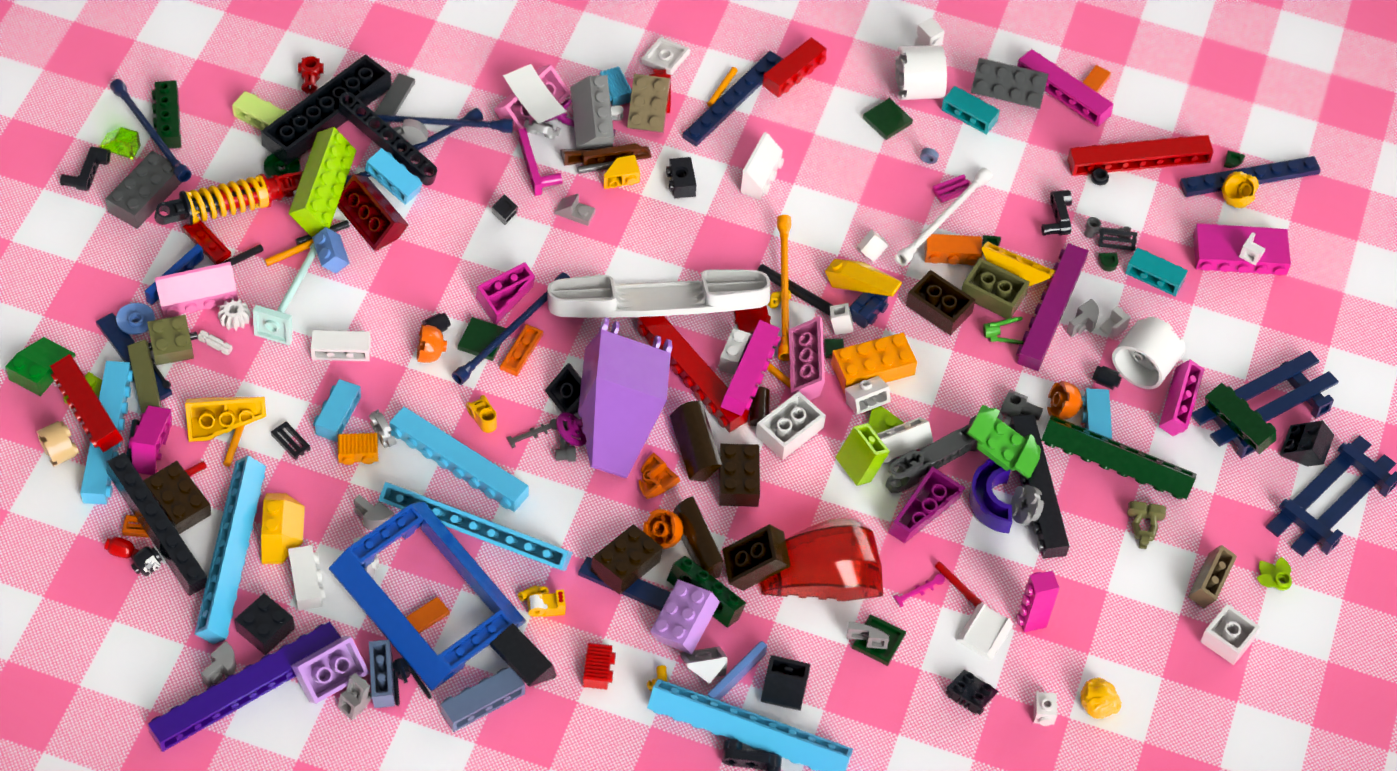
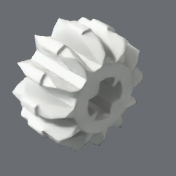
(234, 314)

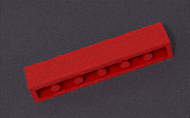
(86, 403)

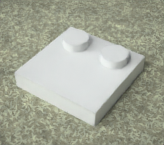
(665, 55)

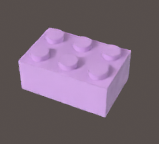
(684, 616)
(329, 669)

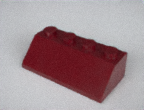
(371, 212)

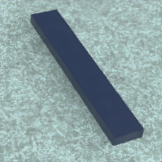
(120, 341)
(639, 590)

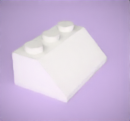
(761, 167)

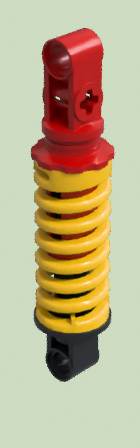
(252, 192)

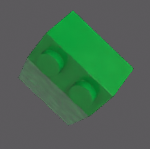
(32, 365)

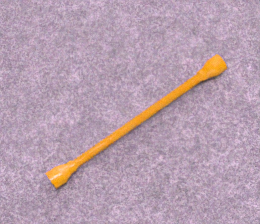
(784, 227)

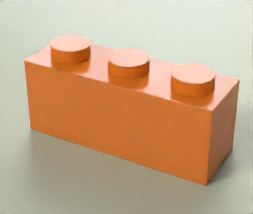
(953, 249)

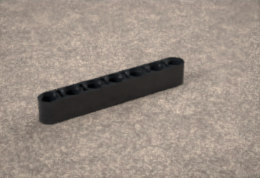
(384, 130)

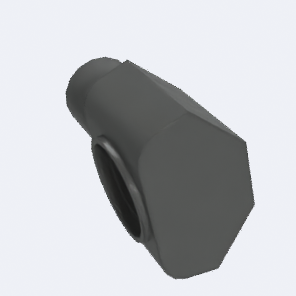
(1020, 406)

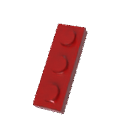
(211, 245)

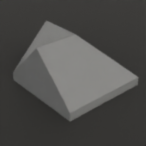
(706, 662)

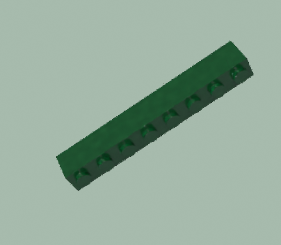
(1119, 457)

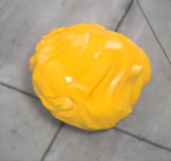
(1239, 189)
(1100, 698)

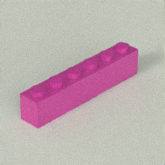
(1069, 89)
(751, 367)

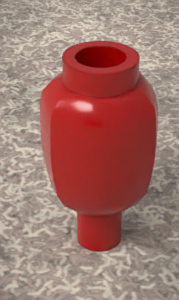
(120, 547)

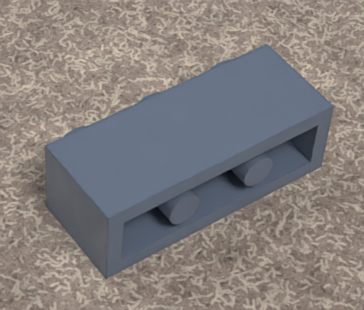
(381, 673)

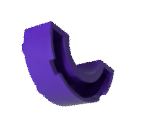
(984, 503)

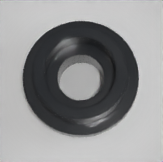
(1100, 176)

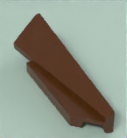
(595, 156)

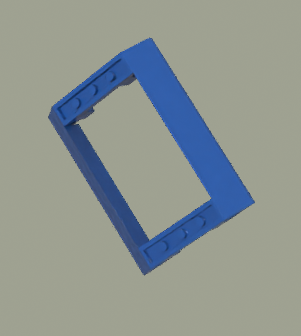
(429, 666)

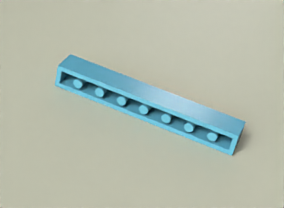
(113, 396)
(459, 459)

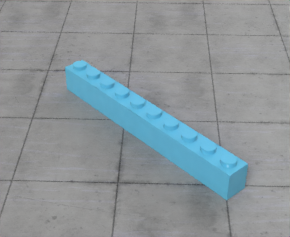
(481, 528)
(230, 550)
(748, 728)

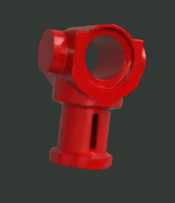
(311, 71)

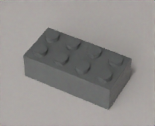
(1009, 83)
(142, 190)

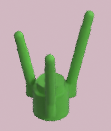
(992, 329)

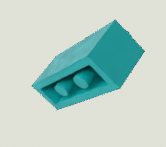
(970, 110)
(1156, 271)

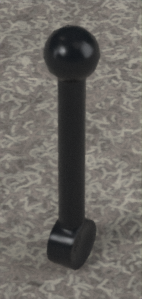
(166, 384)

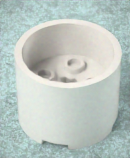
(921, 72)
(1148, 353)

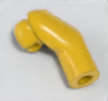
(532, 590)
(661, 674)

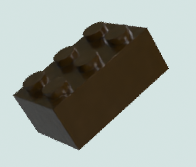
(940, 302)
(739, 475)
(178, 497)
(756, 557)
(626, 559)

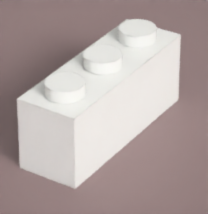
(340, 345)
(906, 438)
(306, 577)

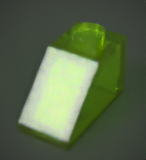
(122, 142)

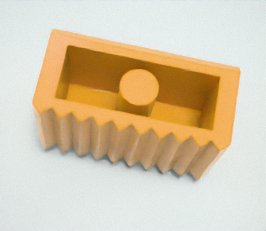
(358, 448)

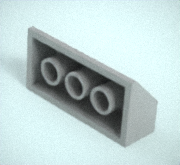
(592, 113)

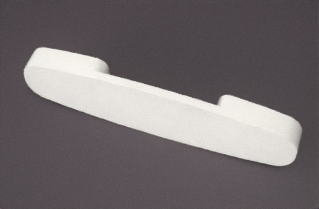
(716, 292)

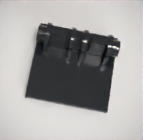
(972, 690)

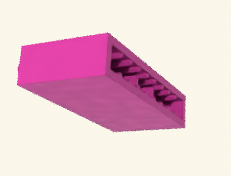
(1220, 247)

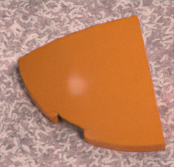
(656, 477)

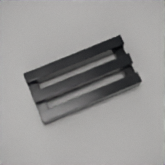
(1102, 237)
(299, 451)

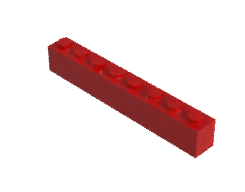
(1140, 155)
(692, 370)

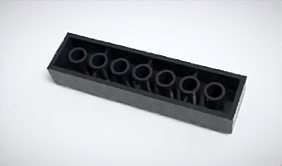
(297, 128)

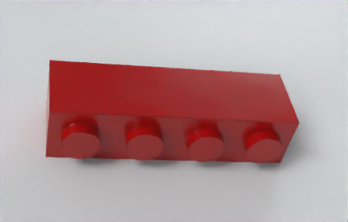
(794, 67)

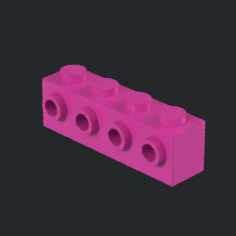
(1181, 397)
(1037, 601)

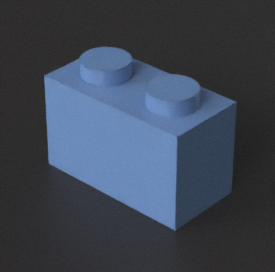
(330, 250)

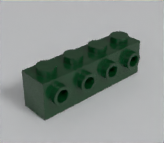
(167, 113)
(1241, 418)

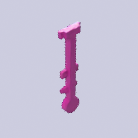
(939, 580)

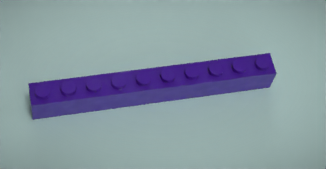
(237, 689)

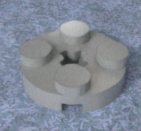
(542, 127)
(380, 424)
(1031, 496)

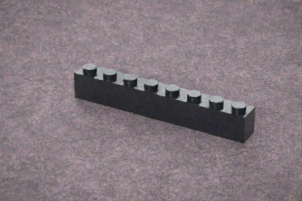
(156, 524)
(1049, 526)

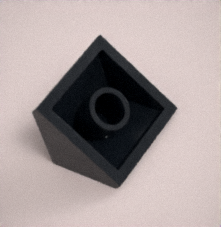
(566, 390)

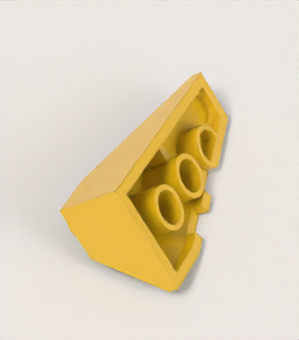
(861, 277)
(220, 415)

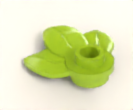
(1273, 574)

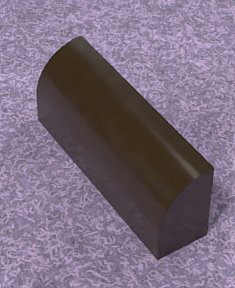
(695, 440)
(698, 538)

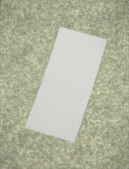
(533, 94)

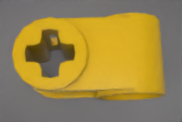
(483, 414)

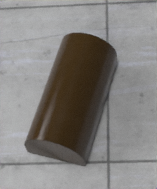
(759, 406)

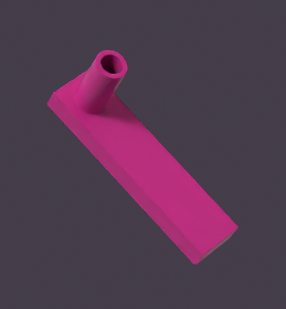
(536, 180)

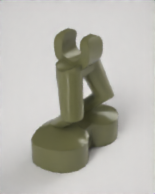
(1152, 512)

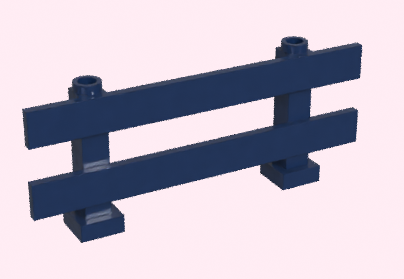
(1304, 391)
(1320, 529)

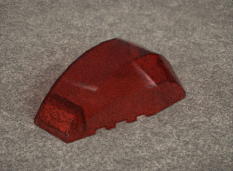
(830, 561)

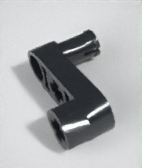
(84, 181)
(1059, 201)
(735, 756)

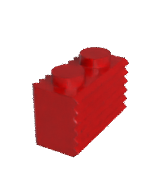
(597, 666)

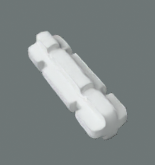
(215, 342)

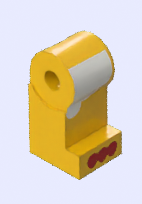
(547, 604)

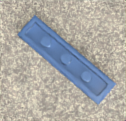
(738, 671)

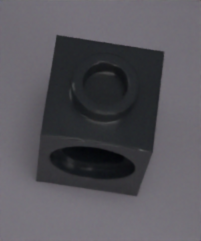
(504, 209)

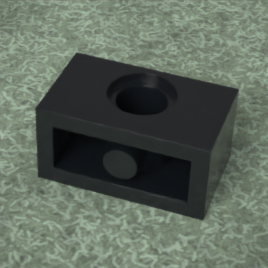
(682, 177)

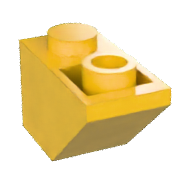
(622, 172)

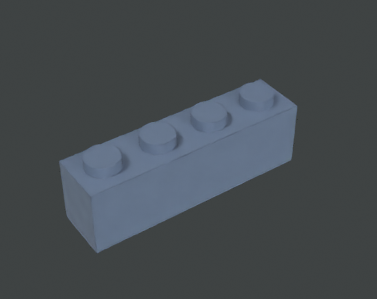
(482, 698)

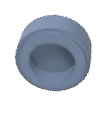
(929, 155)

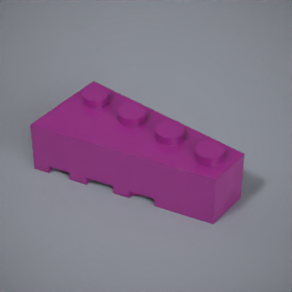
(928, 501)

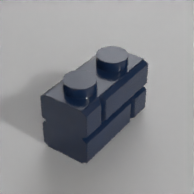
(867, 307)

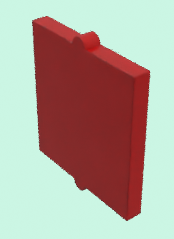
(749, 318)

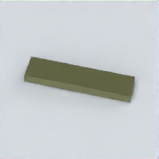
(144, 375)

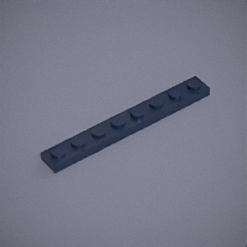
(730, 100)
(1264, 173)

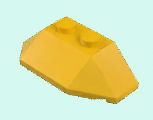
(1016, 264)
(280, 527)

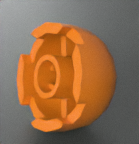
(430, 344)
(1065, 400)
(664, 528)

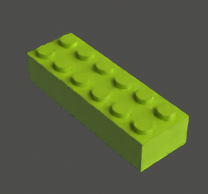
(322, 181)

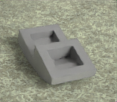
(874, 637)

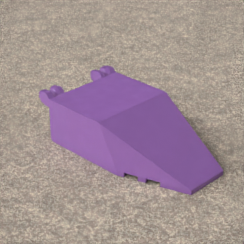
(621, 397)

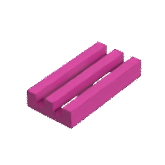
(950, 186)

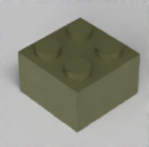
(170, 340)

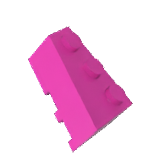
(505, 291)
(149, 437)

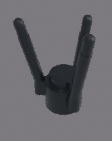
(402, 671)

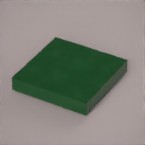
(887, 118)
(479, 336)
(883, 656)

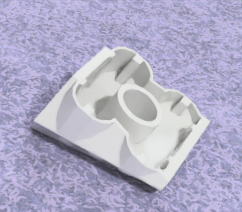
(985, 631)

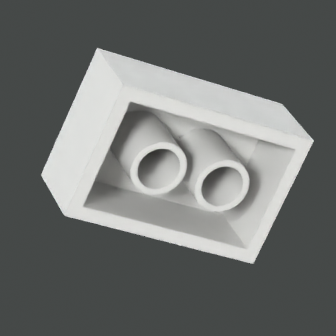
(790, 425)

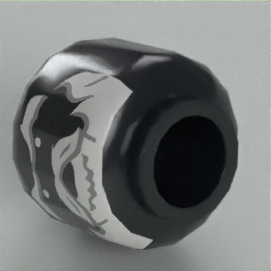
(146, 561)

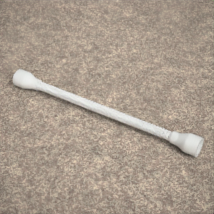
(905, 255)

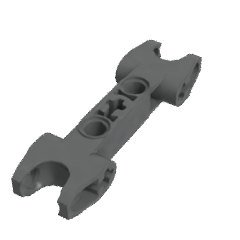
(918, 463)

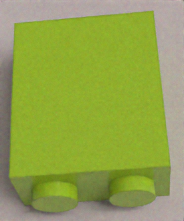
(862, 454)

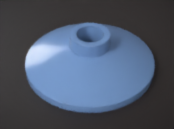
(133, 313)

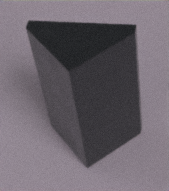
(523, 656)

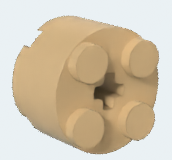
(57, 443)

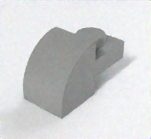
(412, 131)
(1085, 318)
(372, 515)
(222, 664)
(355, 698)

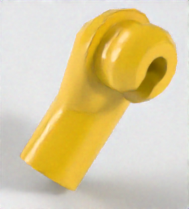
(775, 299)

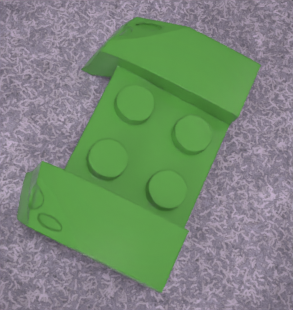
(1003, 443)

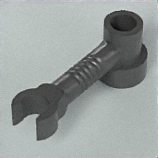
(1093, 227)
(565, 452)

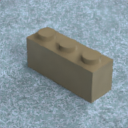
(1212, 576)

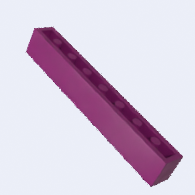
(1052, 307)

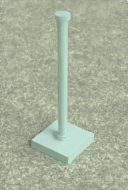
(276, 324)

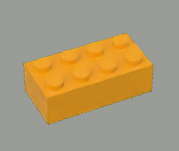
(883, 357)

